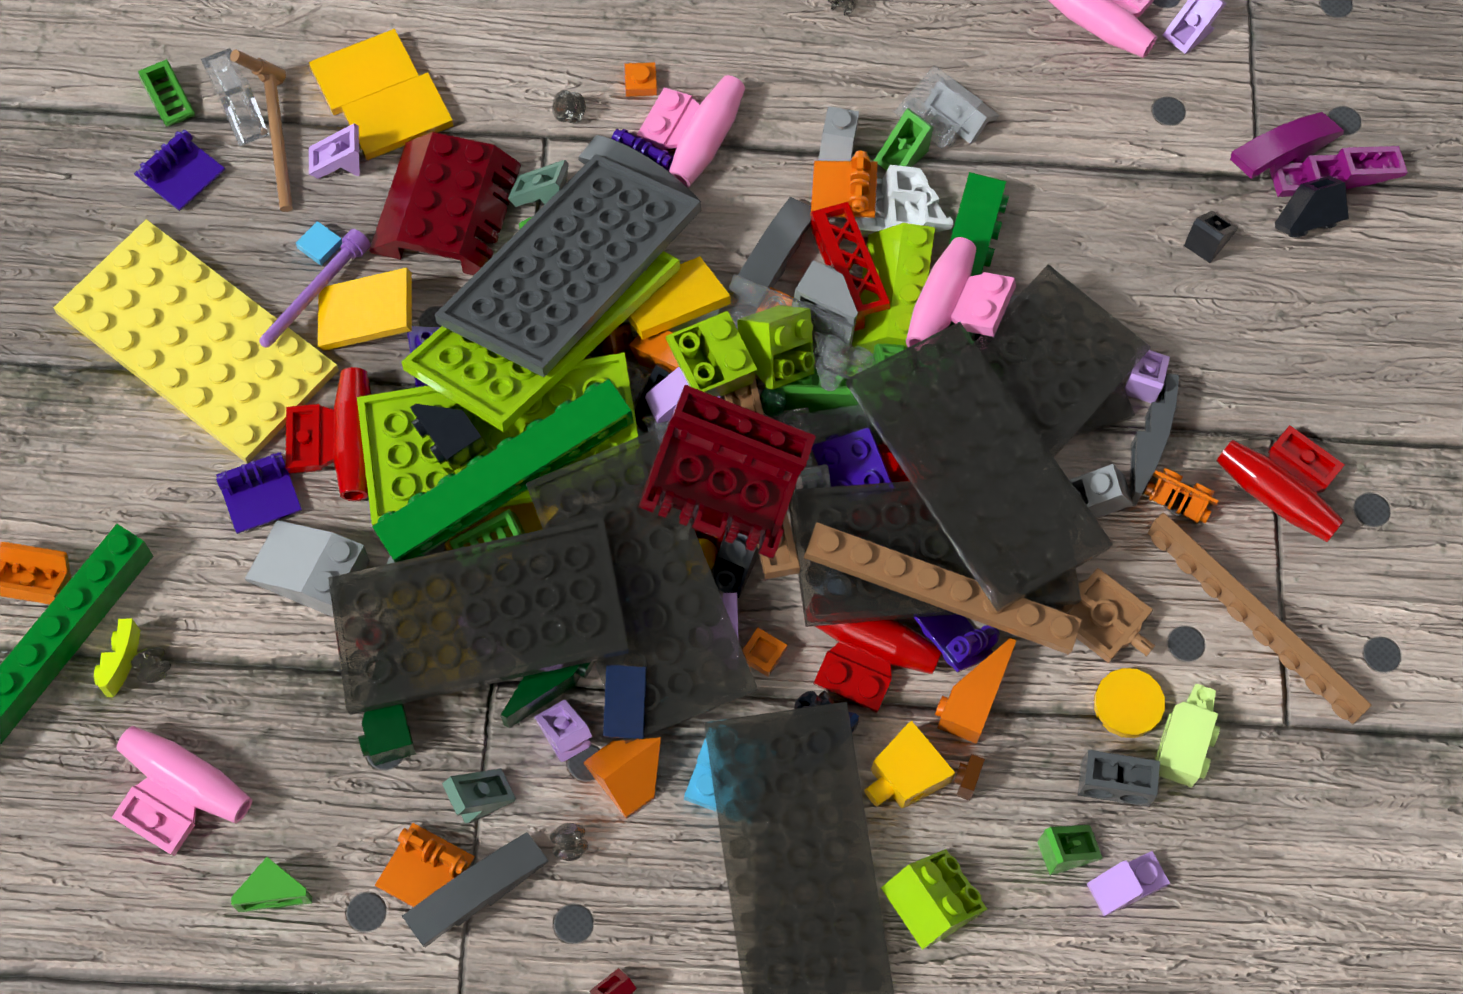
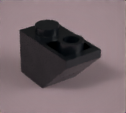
(1314, 206)
(450, 431)
(733, 565)

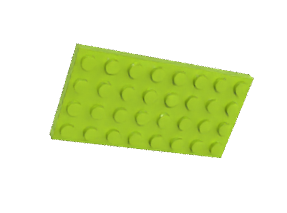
(502, 389)
(402, 463)

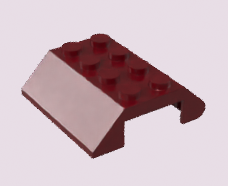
(446, 199)
(727, 470)

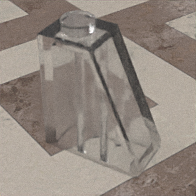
(235, 97)

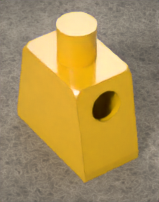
(908, 769)

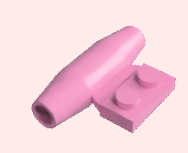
(1112, 22)
(692, 128)
(959, 297)
(175, 786)

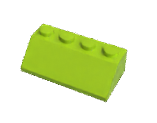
(903, 265)

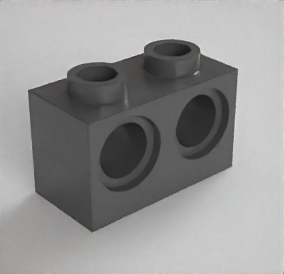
(1119, 778)

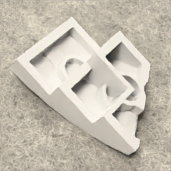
(904, 198)

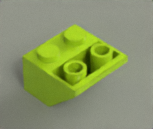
(779, 344)
(713, 356)
(933, 898)

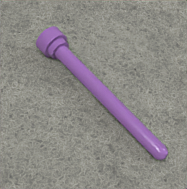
(353, 245)

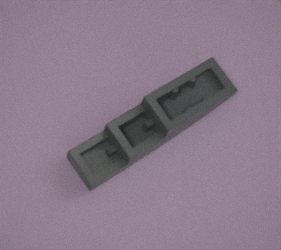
(778, 244)
(1150, 444)
(475, 888)

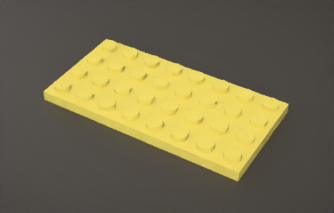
(195, 340)

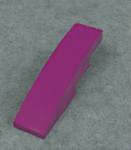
(1286, 143)
(1351, 165)

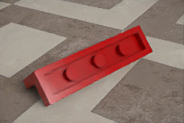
(835, 257)

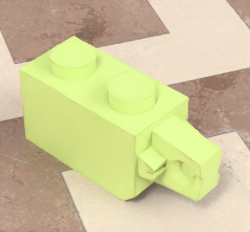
(1187, 738)

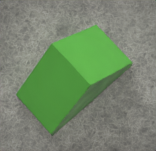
(907, 142)
(1068, 847)
(269, 888)

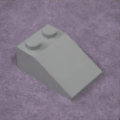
(301, 559)

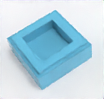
(319, 243)

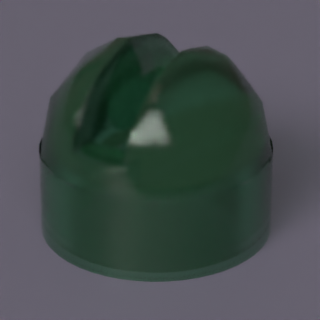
(776, 401)

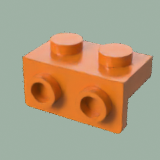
(32, 572)

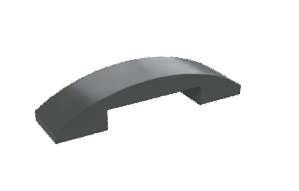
(632, 160)

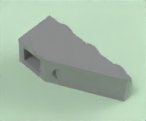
(1103, 490)

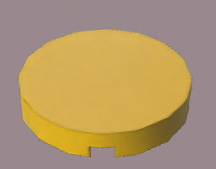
(1129, 702)

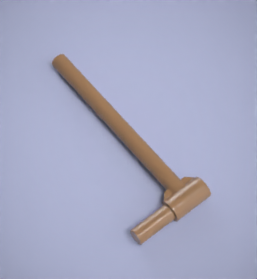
(272, 77)

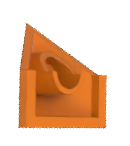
(627, 772)

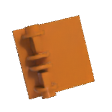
(846, 182)
(1199, 495)
(421, 865)

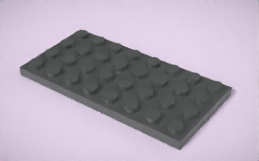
(568, 264)

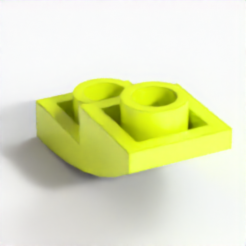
(117, 664)

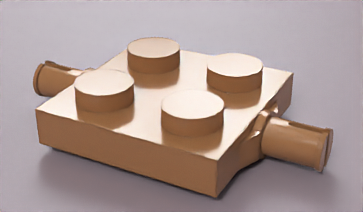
(1109, 617)

